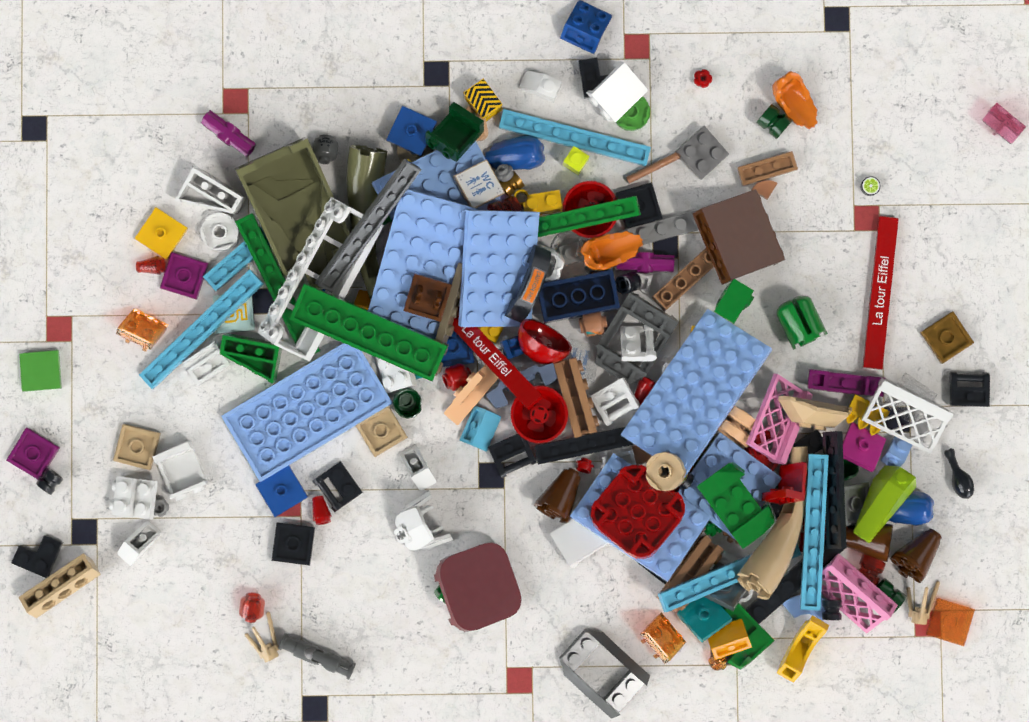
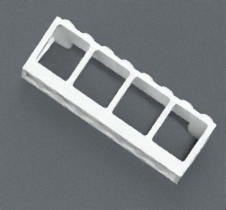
(310, 339)

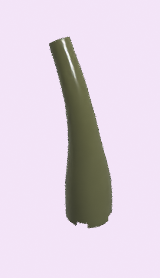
(363, 168)

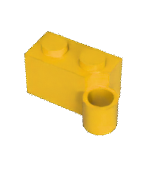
(543, 202)

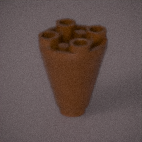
(917, 555)

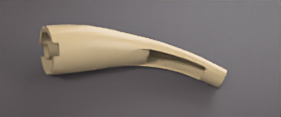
(772, 557)

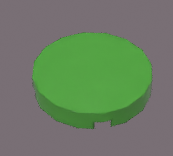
(636, 116)

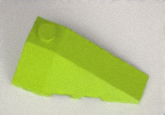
(885, 496)

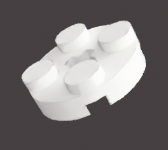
(211, 226)

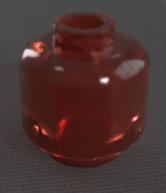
(252, 607)

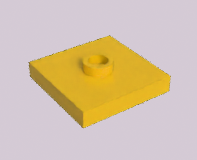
(161, 233)

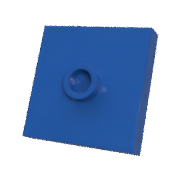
(410, 130)
(282, 491)

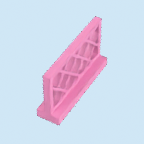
(788, 430)
(859, 586)

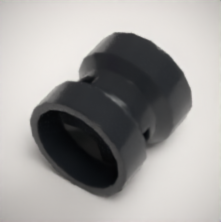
(628, 283)
(49, 481)
(831, 609)

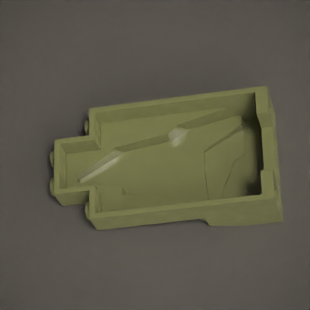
(288, 200)

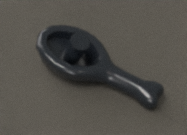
(961, 481)

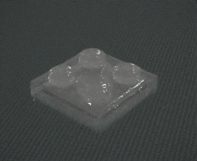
(916, 387)

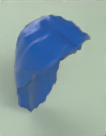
(519, 152)
(915, 510)

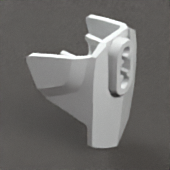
(412, 527)

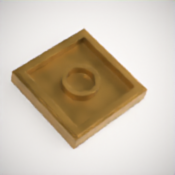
(947, 337)

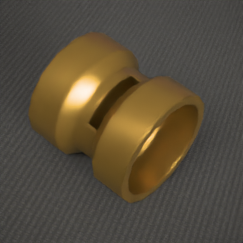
(512, 184)

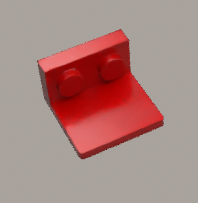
(791, 486)

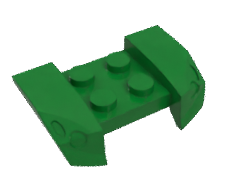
(736, 505)
(757, 635)

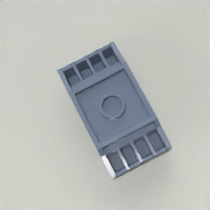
(547, 376)

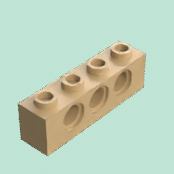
(59, 585)

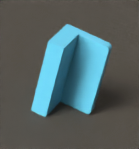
(480, 428)

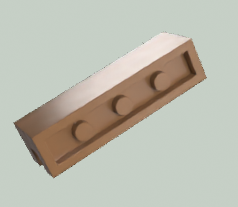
(683, 280)
(575, 396)
(696, 563)

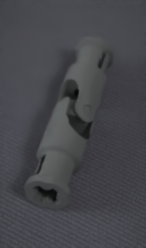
(329, 661)

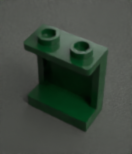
(455, 132)

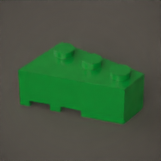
(734, 300)
(252, 353)

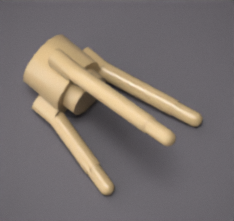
(921, 614)
(266, 651)

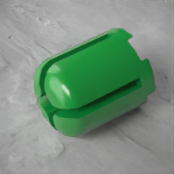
(800, 321)

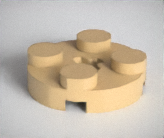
(667, 482)

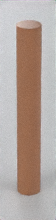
(653, 167)

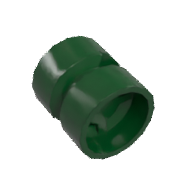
(774, 121)
(896, 595)

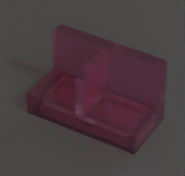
(1003, 123)

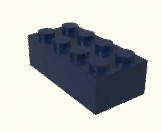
(578, 296)

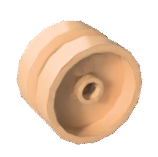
(735, 426)

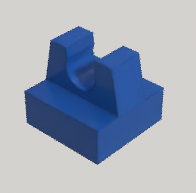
(511, 347)

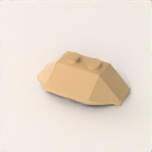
(814, 413)

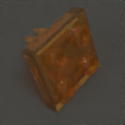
(141, 329)
(662, 638)

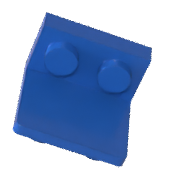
(585, 26)

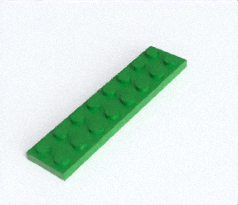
(368, 332)

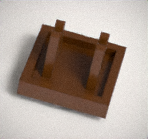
(427, 297)

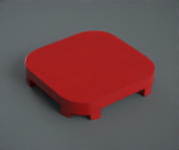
(636, 513)

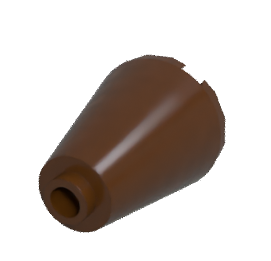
(560, 496)
(877, 548)

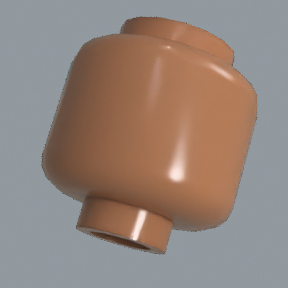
(592, 324)

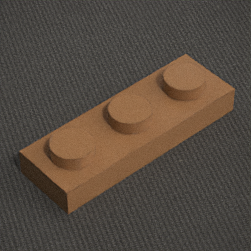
(767, 168)

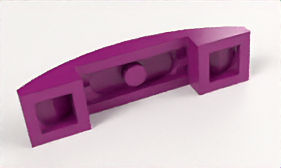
(843, 383)

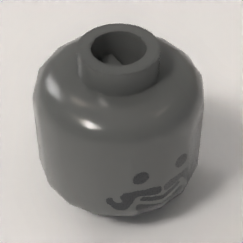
(325, 149)

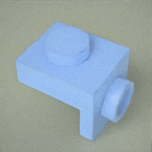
(897, 452)

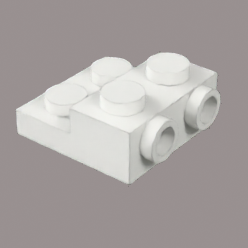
(133, 497)

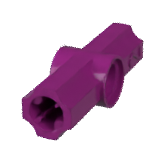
(228, 133)
(648, 262)

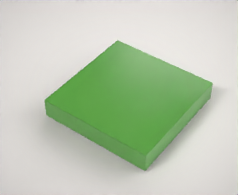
(40, 371)

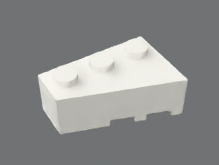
(208, 192)

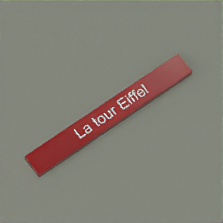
(880, 292)
(498, 364)

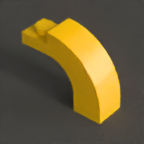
(801, 647)

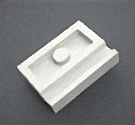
(206, 364)

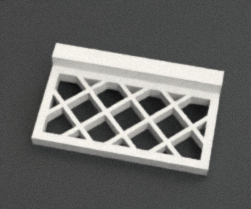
(914, 400)

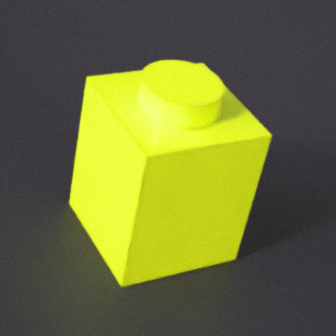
(576, 160)

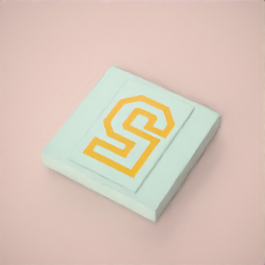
(240, 320)

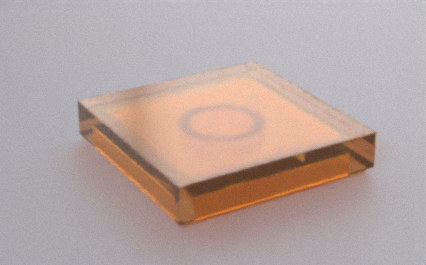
(950, 622)

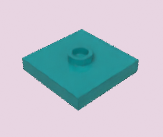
(704, 618)

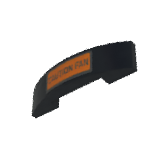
(531, 285)

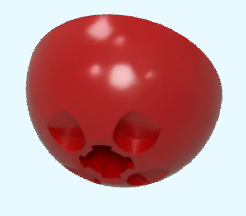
(584, 194)
(542, 342)
(549, 426)

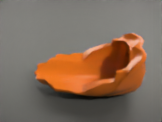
(795, 100)
(610, 250)

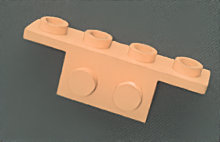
(471, 394)

